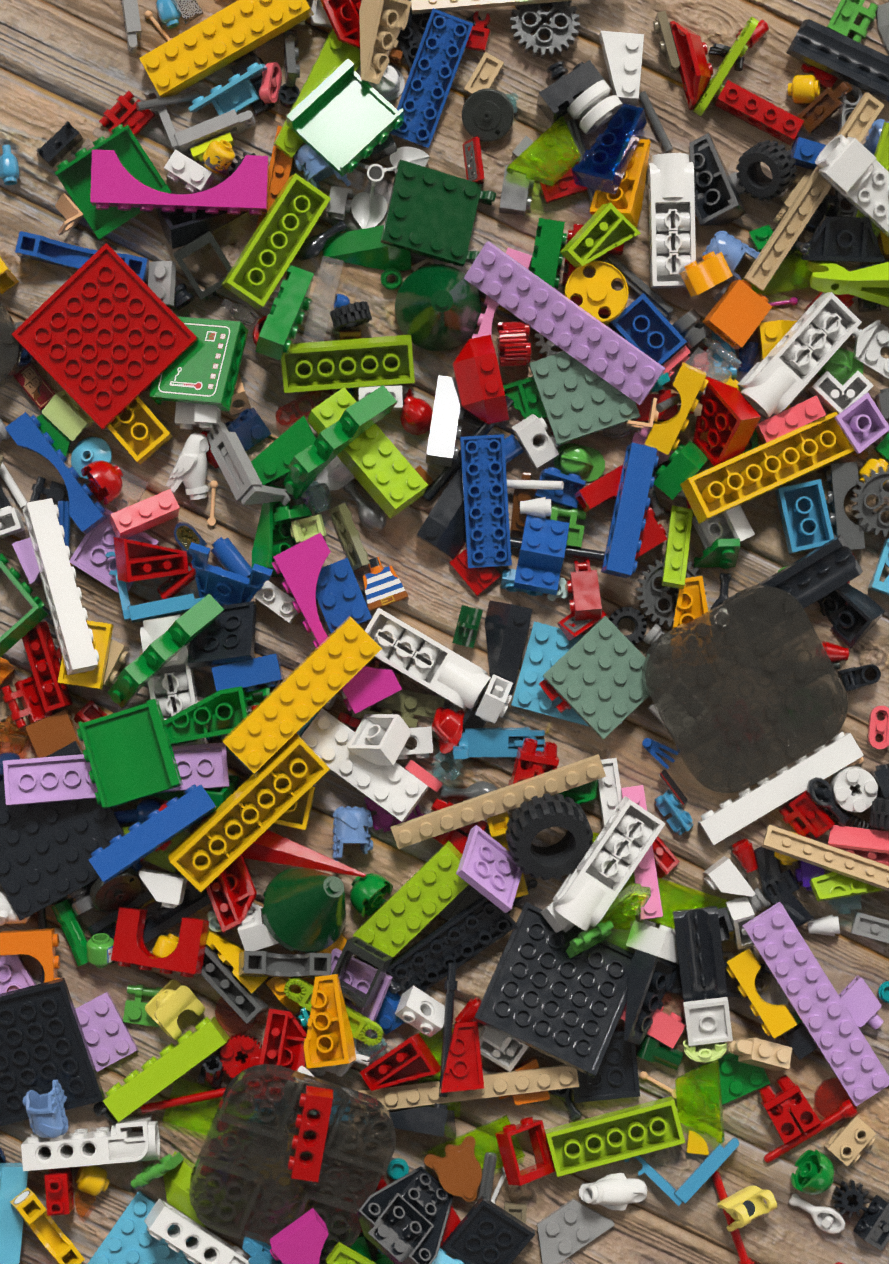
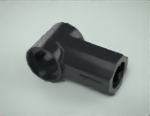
(211, 1073)

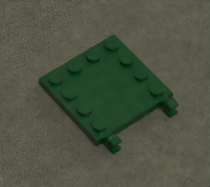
(433, 213)

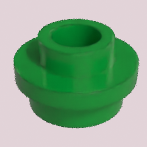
(391, 285)

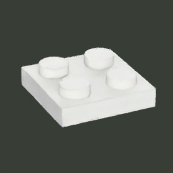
(708, 1021)

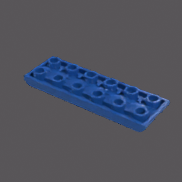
(432, 76)
(485, 501)

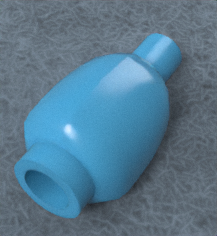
(167, 13)
(9, 166)

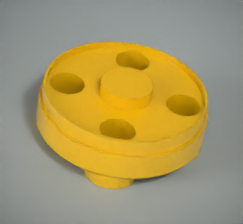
(597, 291)

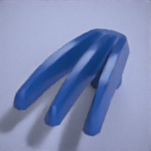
(653, 746)

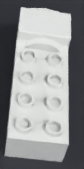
(857, 177)
(670, 218)
(798, 355)
(427, 661)
(175, 681)
(607, 865)
(111, 1146)
(221, 1252)

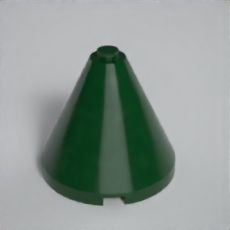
(437, 307)
(305, 909)

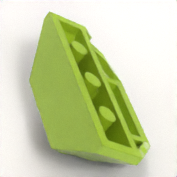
(177, 1188)

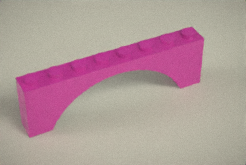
(240, 192)
(301, 571)
(301, 1240)

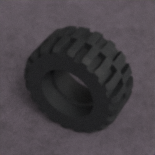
(542, 814)

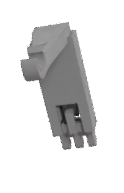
(131, 23)
(204, 131)
(240, 471)

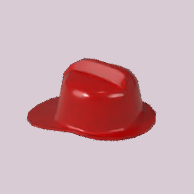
(448, 727)

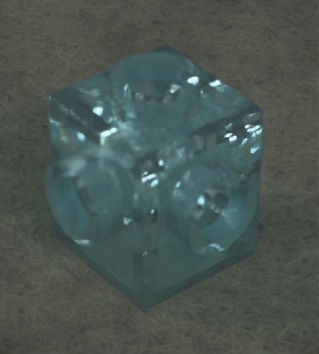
(454, 766)

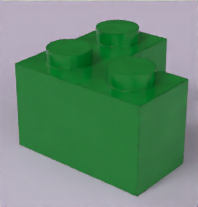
(684, 464)

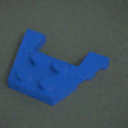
(222, 584)

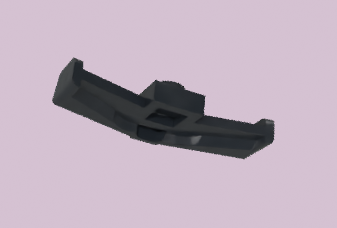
(240, 67)
(779, 886)

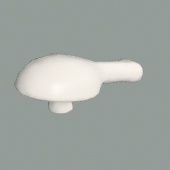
(824, 1217)

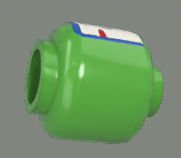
(100, 950)

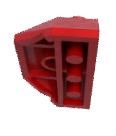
(344, 19)
(693, 65)
(481, 381)
(232, 894)
(283, 1041)

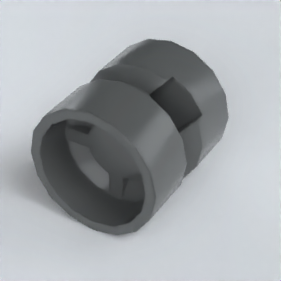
(692, 329)

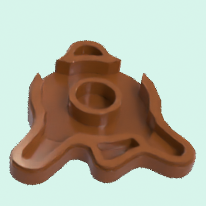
(458, 1169)

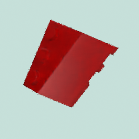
(724, 422)

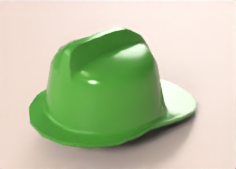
(842, 366)
(580, 460)

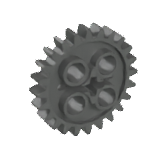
(558, 36)
(872, 485)
(651, 595)

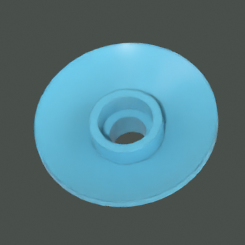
(96, 447)

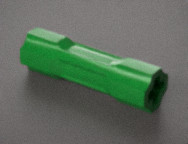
(72, 930)

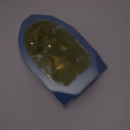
(186, 534)

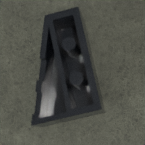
(559, 95)

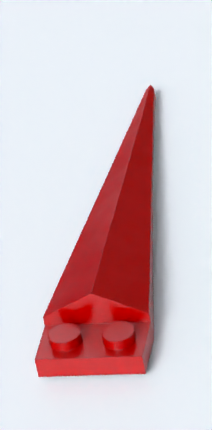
(281, 850)

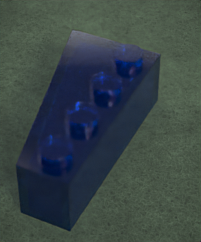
(610, 155)

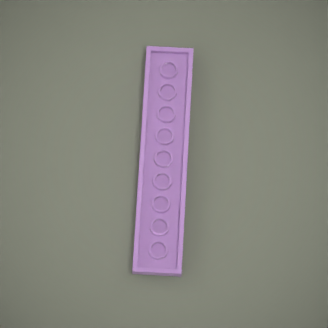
(564, 323)
(69, 778)
(817, 1003)

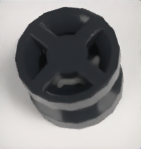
(289, 92)
(182, 297)

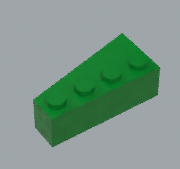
(546, 250)
(286, 313)
(273, 462)

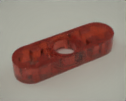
(288, 409)

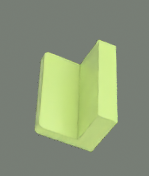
(67, 415)

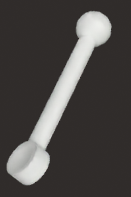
(498, 1186)

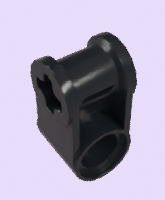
(823, 210)
(857, 677)

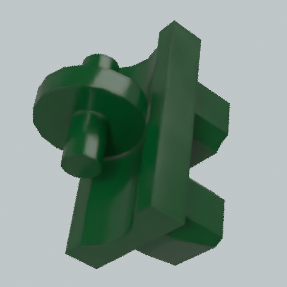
(467, 626)

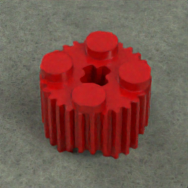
(513, 343)
(231, 1049)

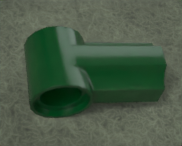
(655, 1051)

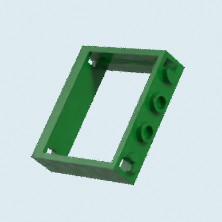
(30, 619)

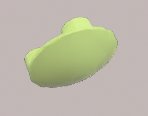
(705, 1052)

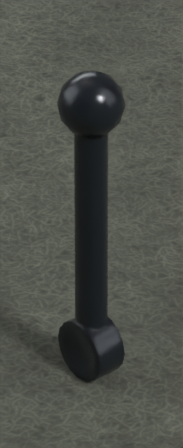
(532, 884)

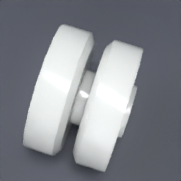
(594, 107)

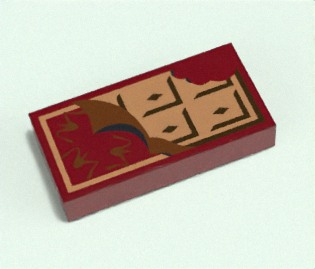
(35, 385)

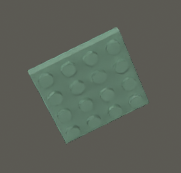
(578, 398)
(600, 677)

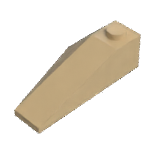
(379, 29)

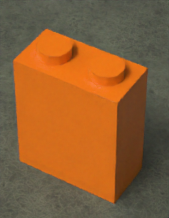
(737, 313)

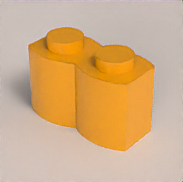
(706, 273)

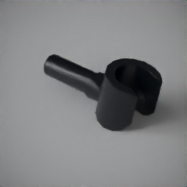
(100, 1109)

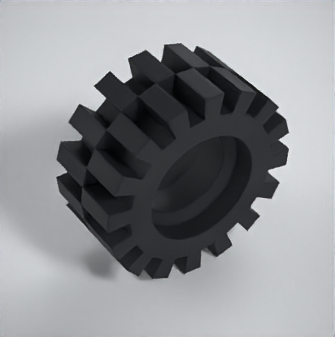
(351, 315)
(636, 617)

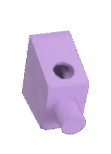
(861, 1003)

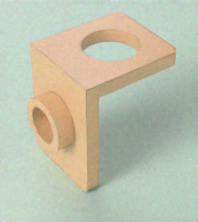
(69, 211)
(239, 393)
(653, 416)

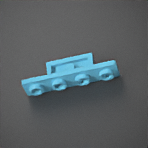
(234, 95)

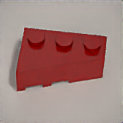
(147, 561)
(402, 1064)

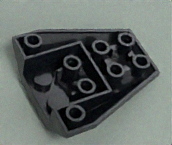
(407, 1218)

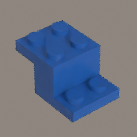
(541, 555)

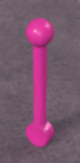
(793, 301)

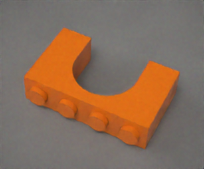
(36, 943)

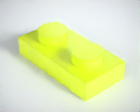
(199, 150)

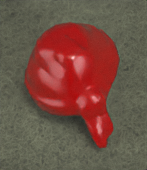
(416, 415)

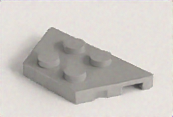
(569, 1230)

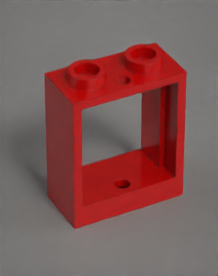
(540, 1148)

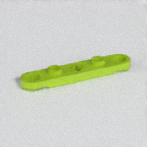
(737, 49)
(358, 1022)

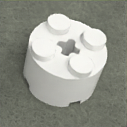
(862, 780)

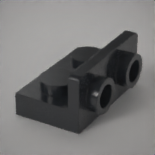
(874, 1223)

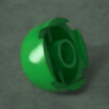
(368, 893)
(813, 1173)

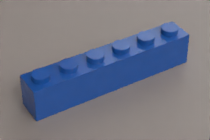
(629, 510)
(152, 833)

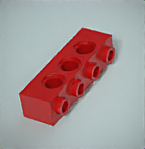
(759, 112)
(46, 668)
(309, 1167)

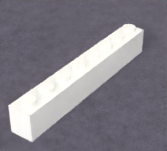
(60, 586)
(779, 789)

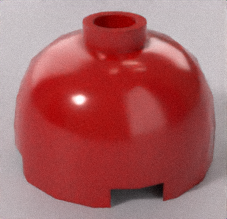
(103, 480)

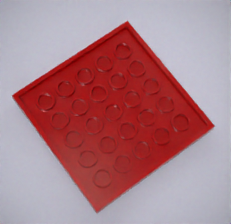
(104, 336)

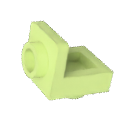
(307, 527)

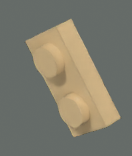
(484, 74)

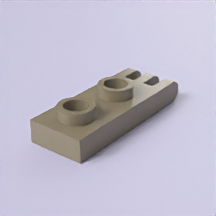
(667, 43)

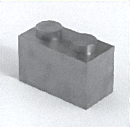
(515, 193)

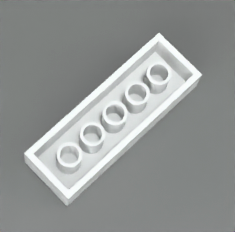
(386, 785)

